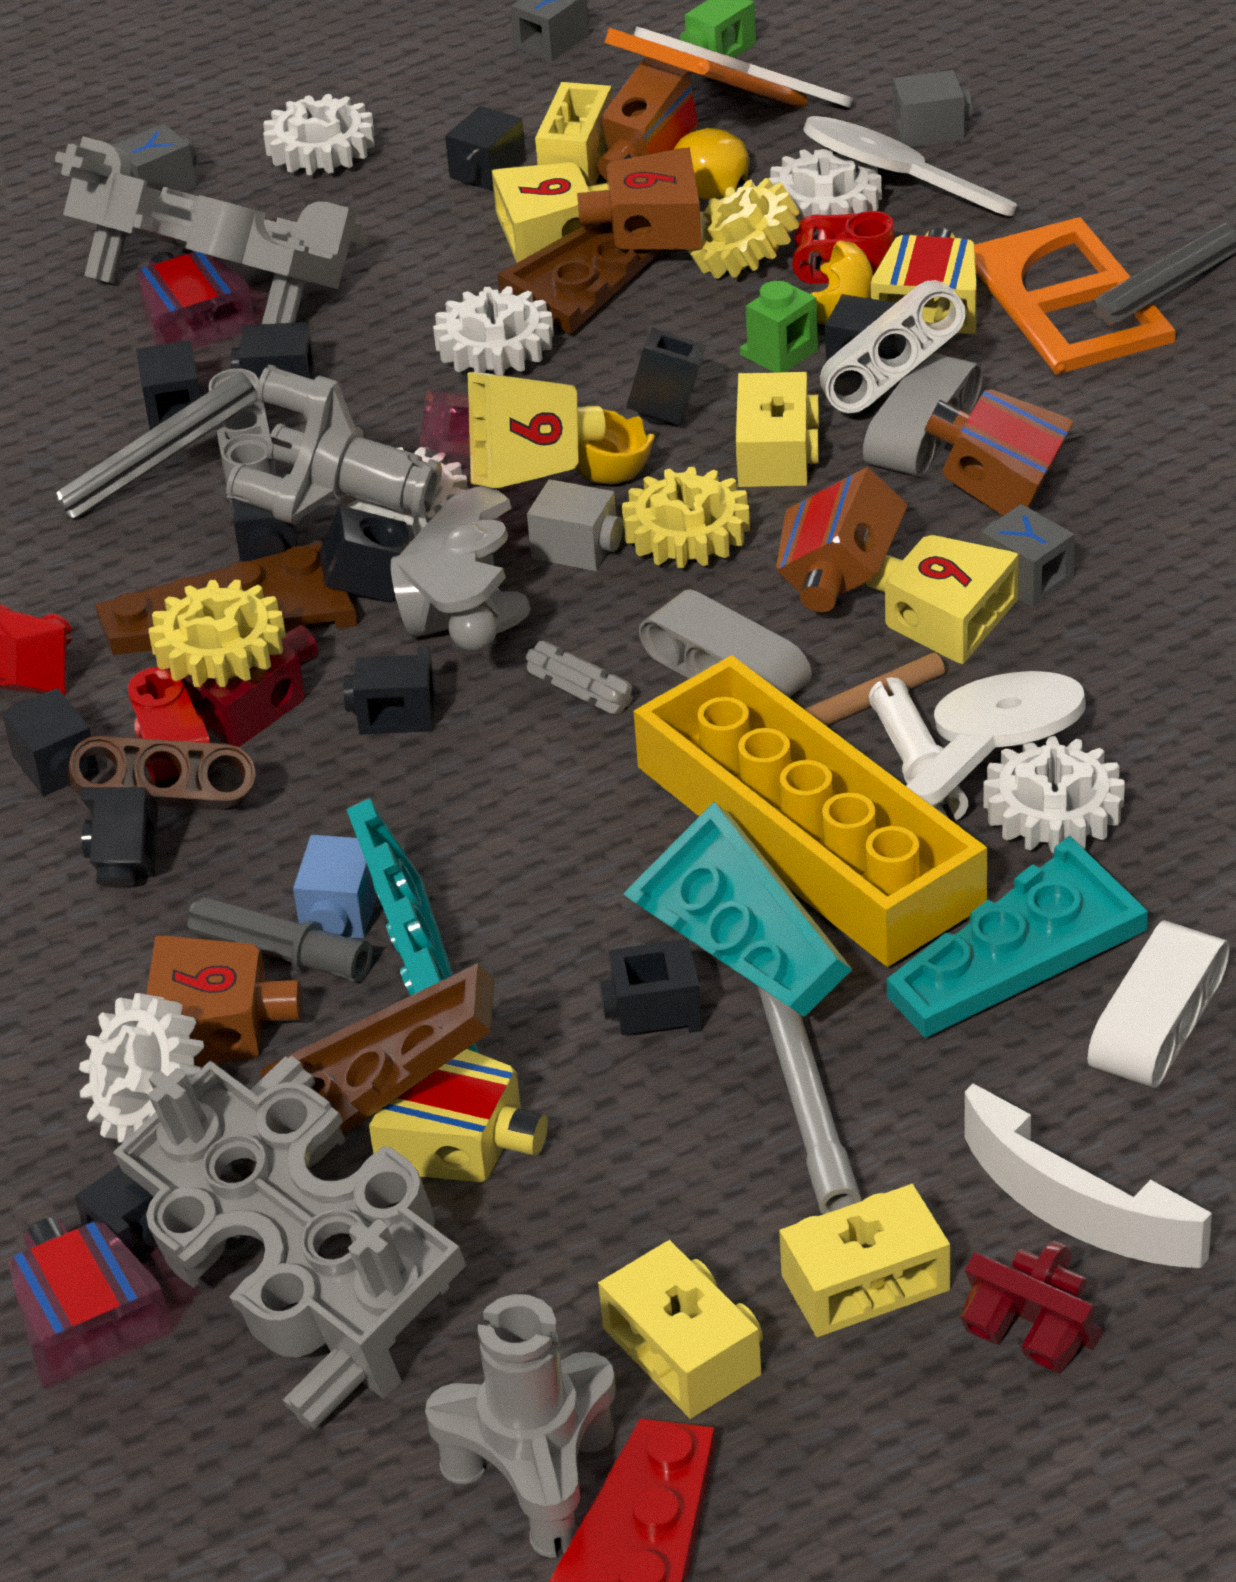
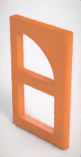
(705, 68)
(1006, 260)

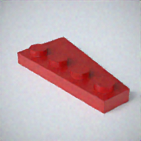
(646, 1509)

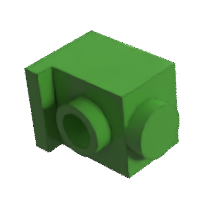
(711, 26)
(781, 327)

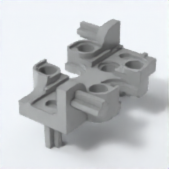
(121, 204)
(345, 1302)

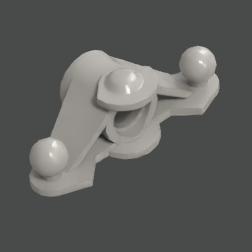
(450, 573)

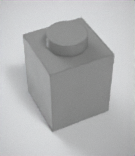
(573, 525)

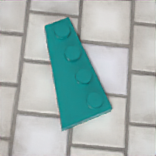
(404, 901)
(740, 911)
(1030, 934)

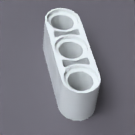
(921, 341)
(1158, 1004)

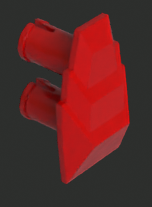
(33, 652)

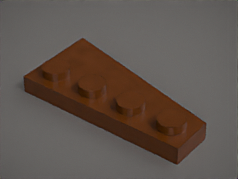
(576, 273)
(290, 576)
(398, 1046)

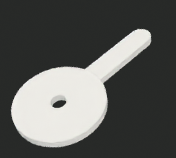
(745, 67)
(893, 155)
(994, 714)

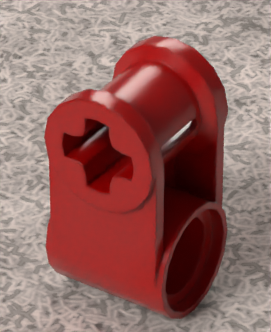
(868, 230)
(164, 714)

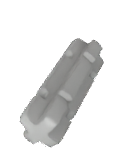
(579, 678)

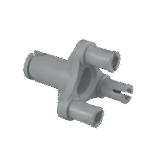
(329, 457)
(526, 1416)

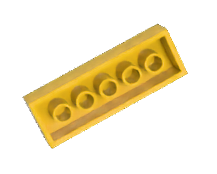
(814, 809)

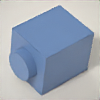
(335, 886)

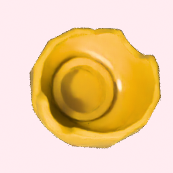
(717, 160)
(848, 275)
(619, 453)

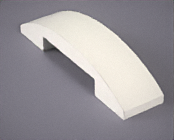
(1146, 1227)

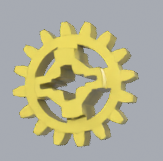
(744, 228)
(686, 517)
(217, 633)

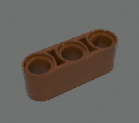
(190, 759)

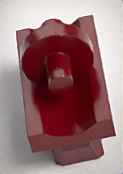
(1039, 1292)

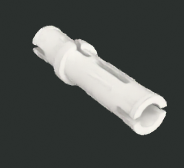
(911, 738)

